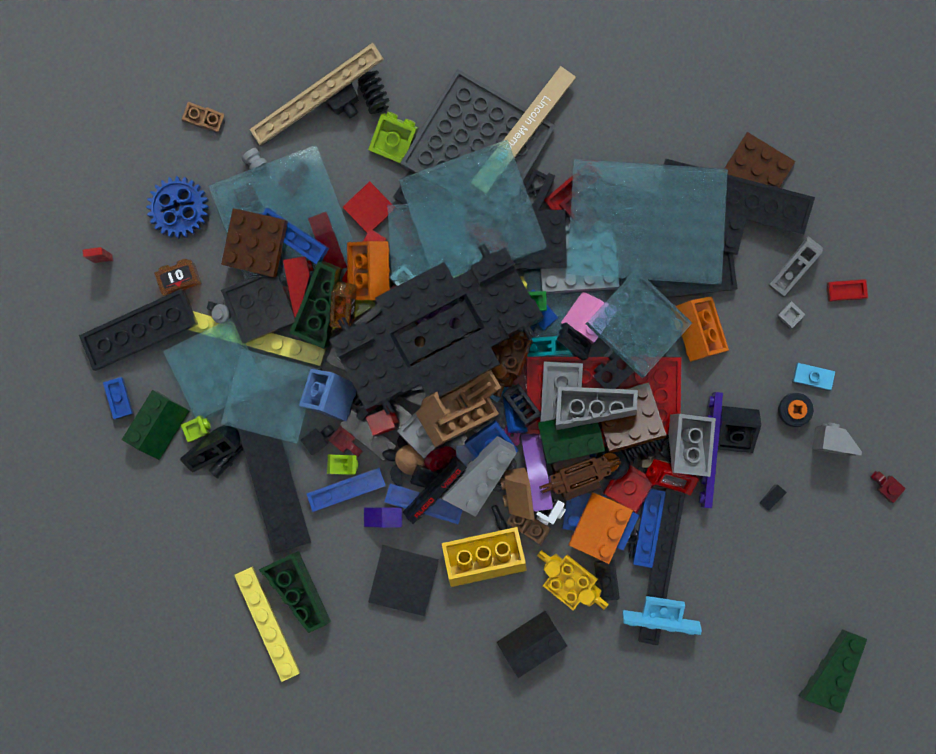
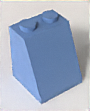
(328, 394)

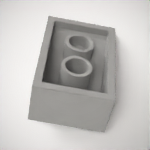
(691, 444)

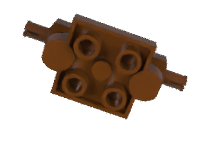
(511, 356)
(578, 475)

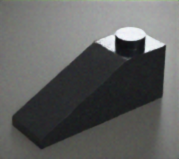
(211, 448)

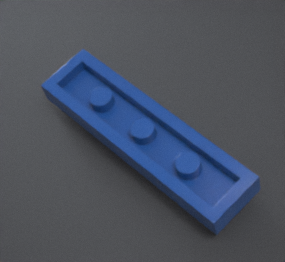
(301, 240)
(346, 489)
(441, 509)
(649, 528)

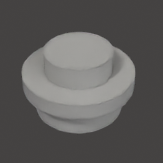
(220, 313)

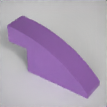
(536, 471)

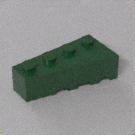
(313, 316)
(297, 590)
(835, 673)

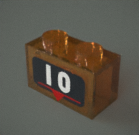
(180, 276)
(343, 303)

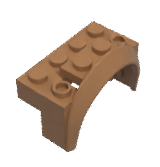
(448, 417)

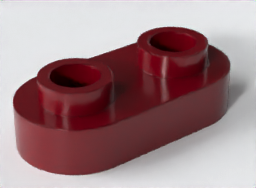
(439, 458)

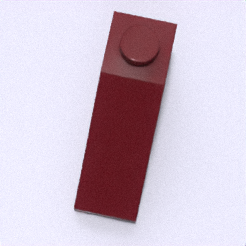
(325, 234)

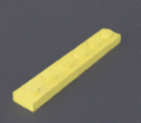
(267, 624)

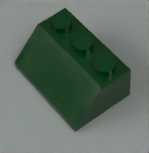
(155, 425)
(569, 442)

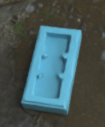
(813, 376)

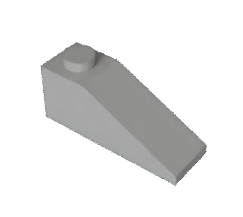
(796, 266)

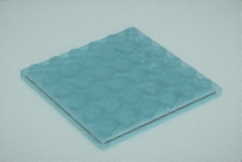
(291, 187)
(470, 205)

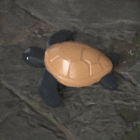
(405, 458)

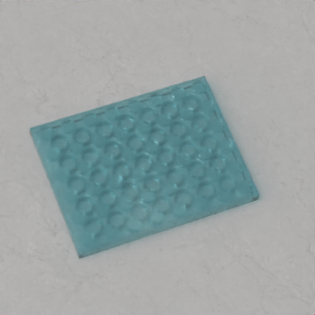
(648, 220)

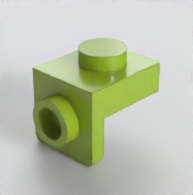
(196, 428)
(342, 464)

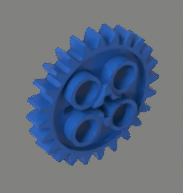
(174, 190)

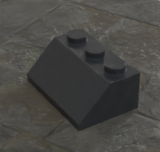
(531, 644)

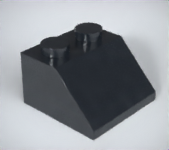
(739, 429)

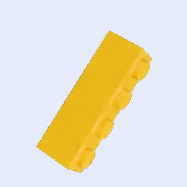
(484, 557)

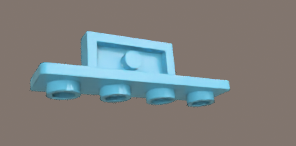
(664, 615)

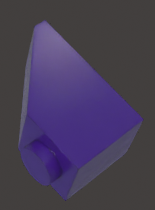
(383, 517)

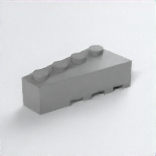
(590, 405)
(480, 477)

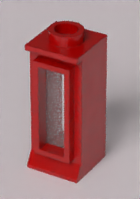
(661, 474)

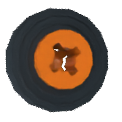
(789, 408)
(620, 470)

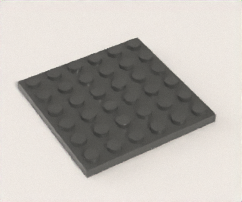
(468, 120)

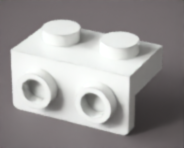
(553, 514)

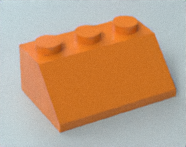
(368, 268)
(705, 333)
(600, 527)

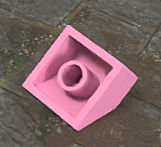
(581, 312)

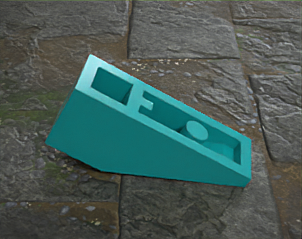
(548, 348)

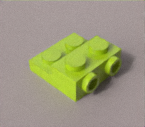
(393, 136)

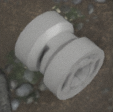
(253, 159)

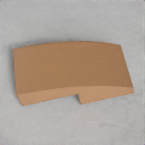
(202, 117)
(531, 528)

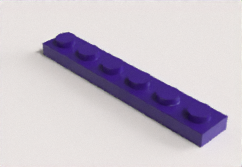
(706, 495)

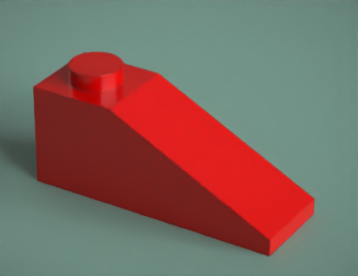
(298, 277)

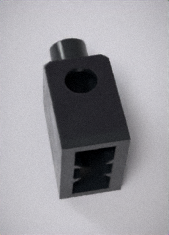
(344, 101)

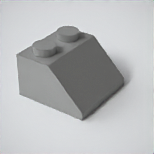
(835, 440)

